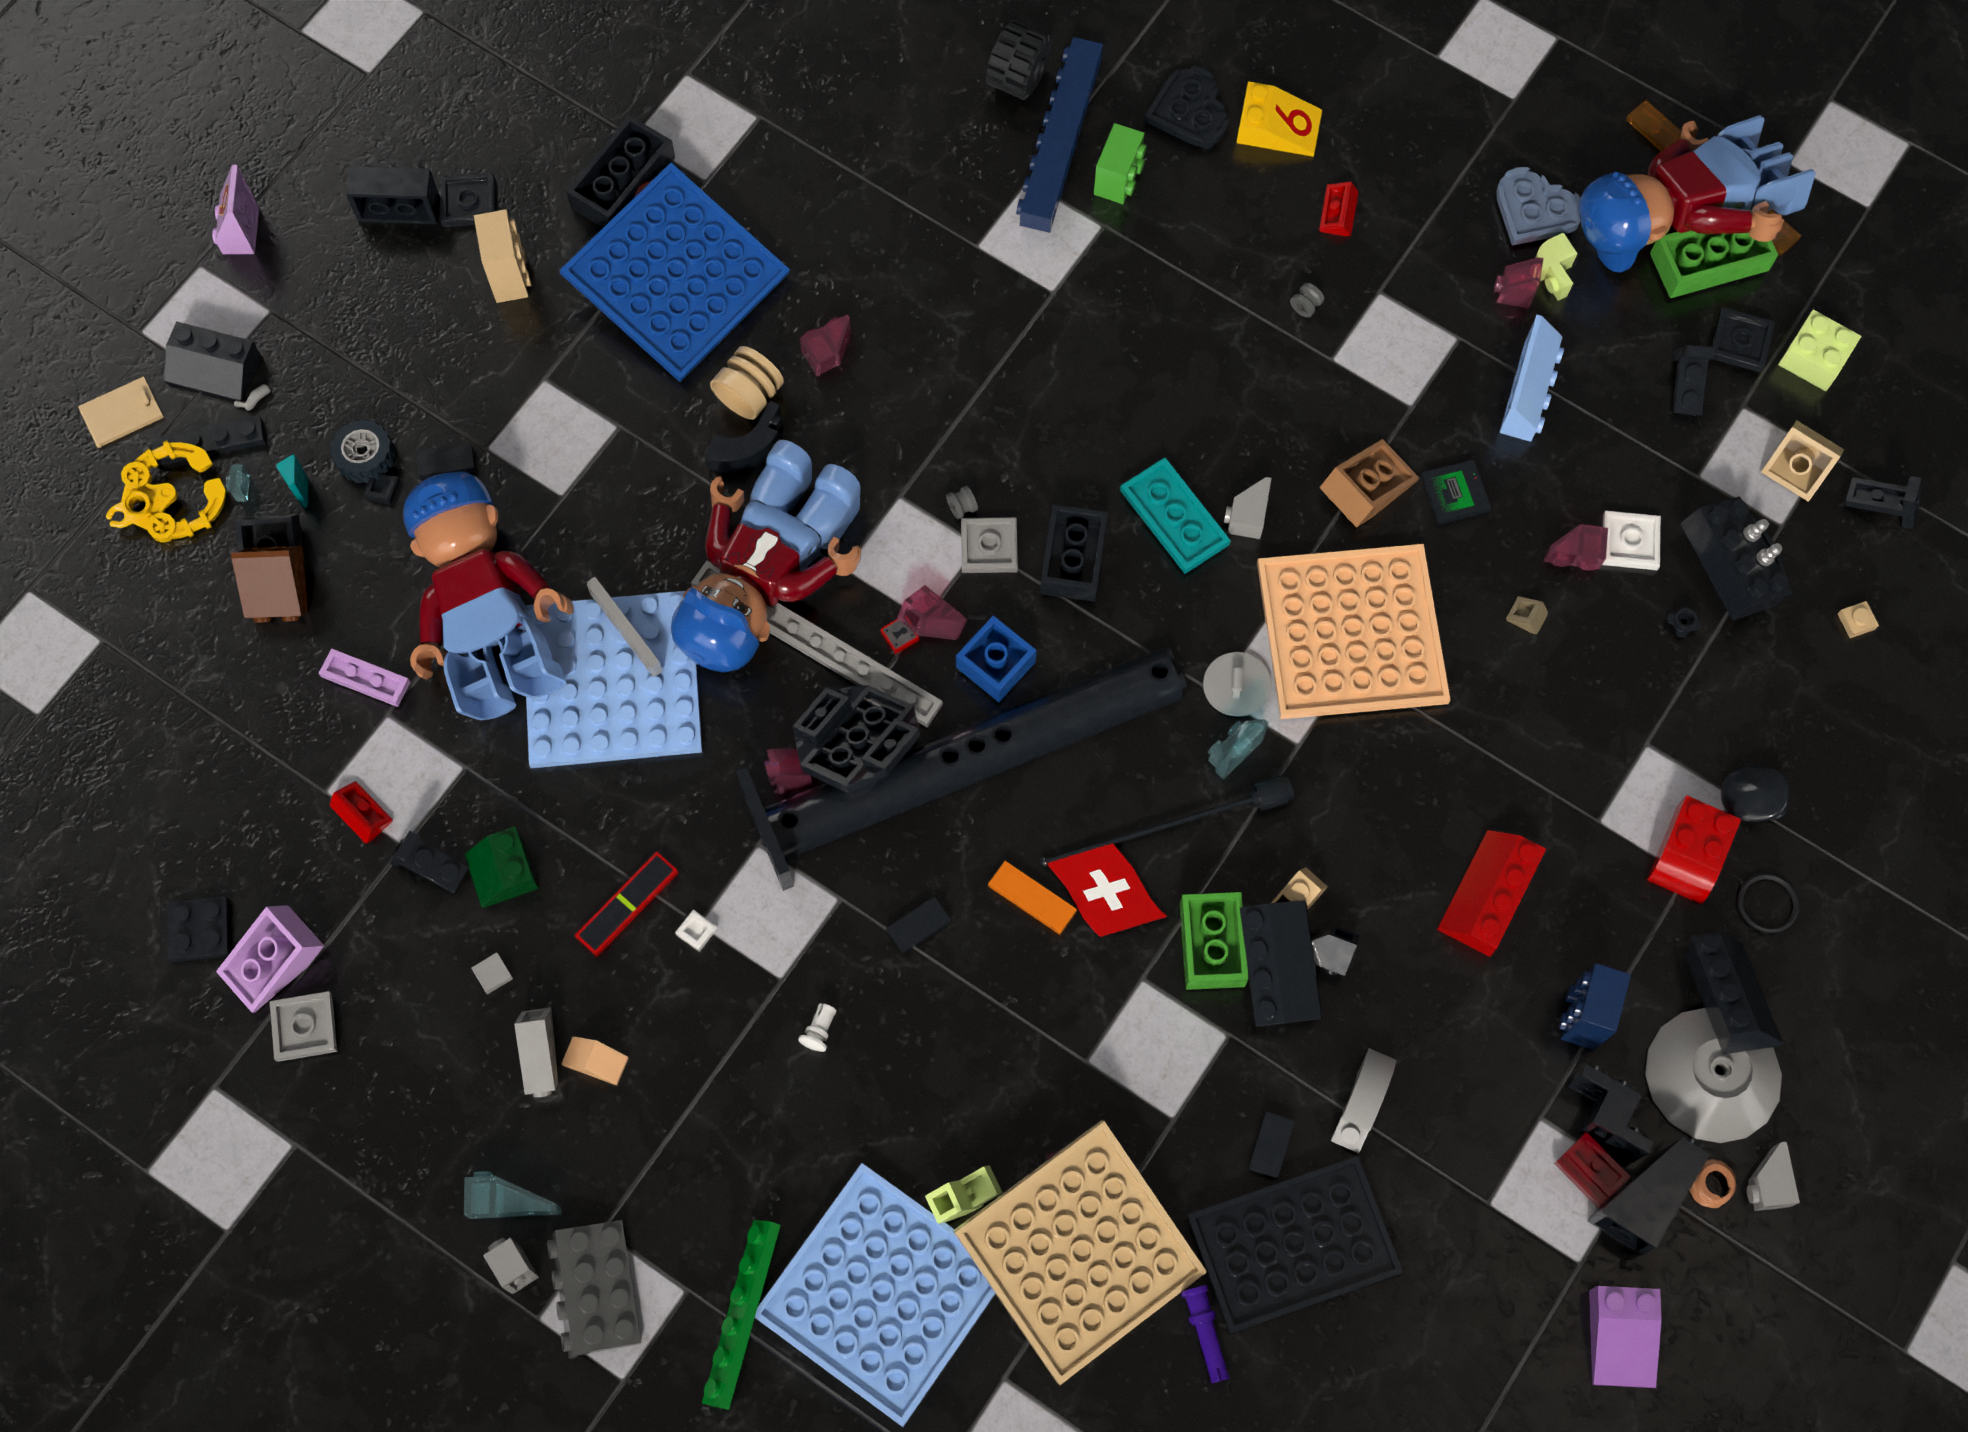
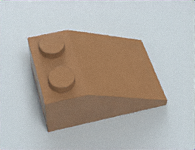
(1368, 482)

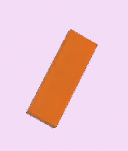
(1032, 897)

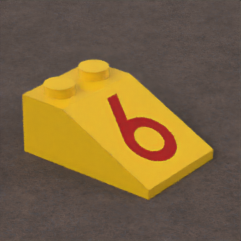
(1278, 121)

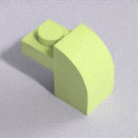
(1558, 257)
(964, 1195)

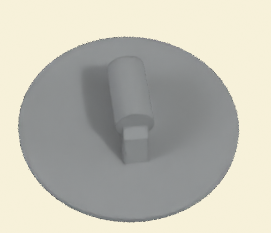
(1237, 684)

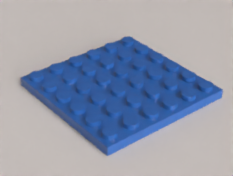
(675, 272)

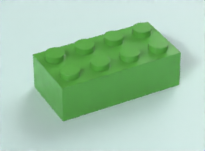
(1702, 261)

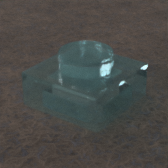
(238, 482)

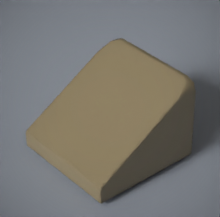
(1528, 614)

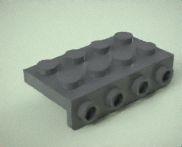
(594, 1288)

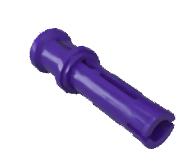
(1203, 1318)

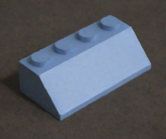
(1532, 381)

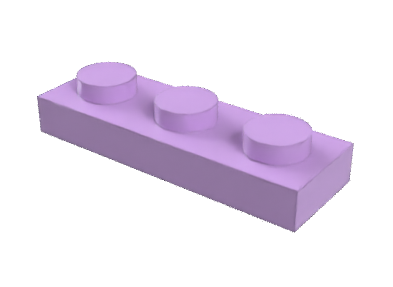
(364, 677)

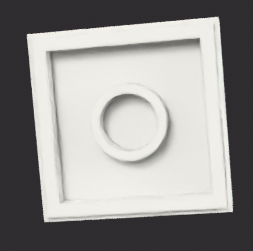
(1632, 540)

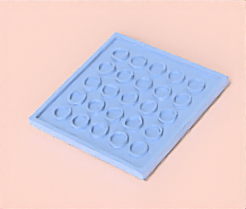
(610, 698)
(878, 1295)

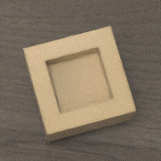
(1858, 619)

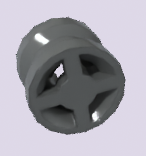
(1307, 300)
(962, 502)

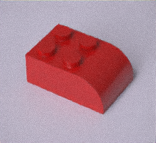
(1694, 849)

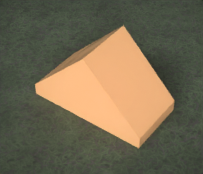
(595, 1060)

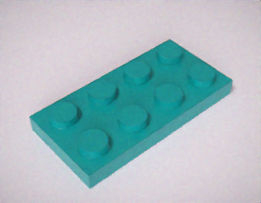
(1175, 515)

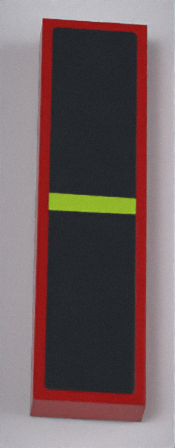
(626, 904)

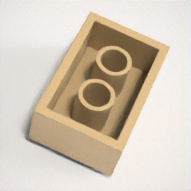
(502, 255)

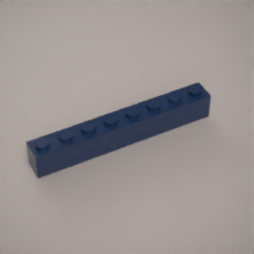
(1060, 135)

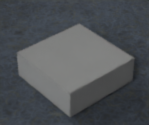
(492, 973)

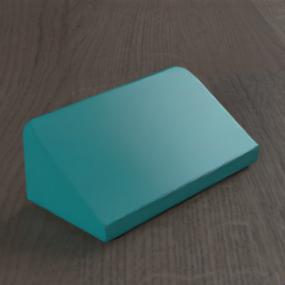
(295, 478)

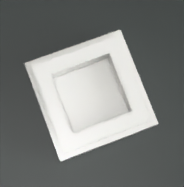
(696, 930)

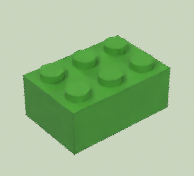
(1213, 941)

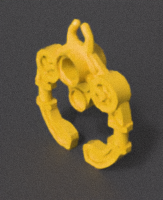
(158, 497)

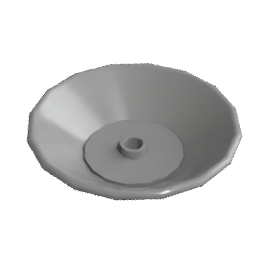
(1696, 1097)

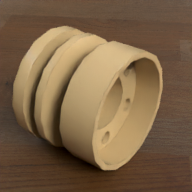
(747, 382)

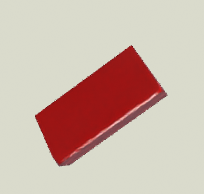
(1339, 209)
(360, 811)

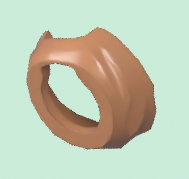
(1702, 1194)

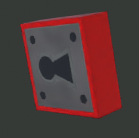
(898, 636)

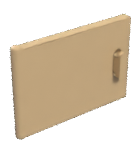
(120, 412)

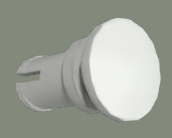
(818, 1029)

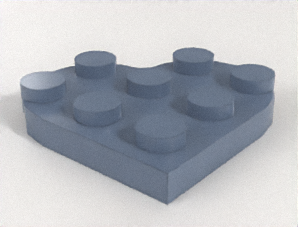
(1534, 207)

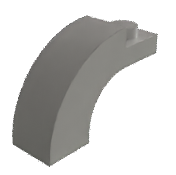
(1364, 1100)

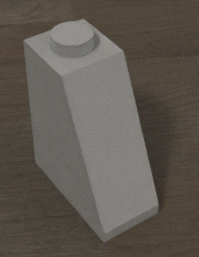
(537, 1051)

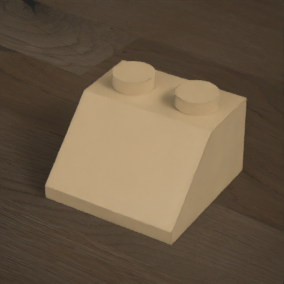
(1802, 461)

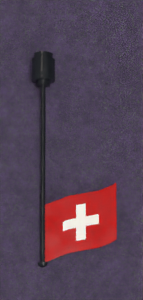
(1108, 886)

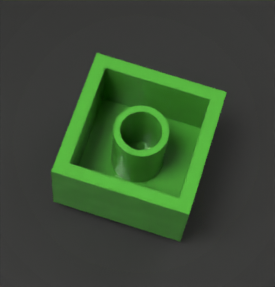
(1120, 163)

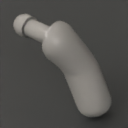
(254, 397)

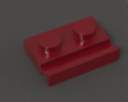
(1592, 1170)

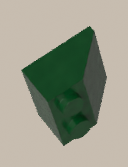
(500, 867)

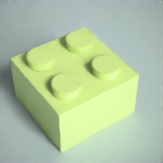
(1819, 350)

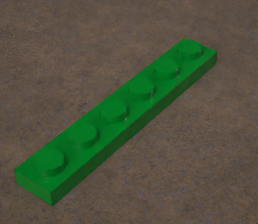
(741, 1314)

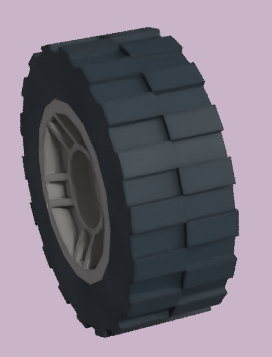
(357, 439)

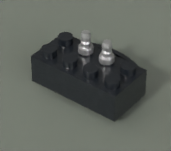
(1738, 557)

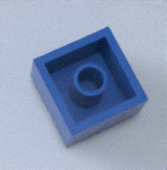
(996, 658)

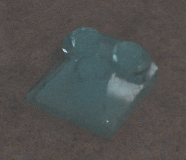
(1237, 746)

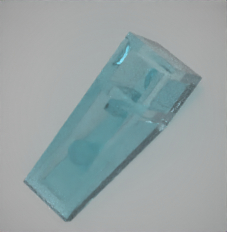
(493, 1198)

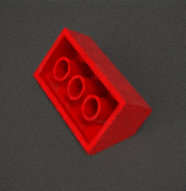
(1491, 890)

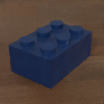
(1594, 1006)

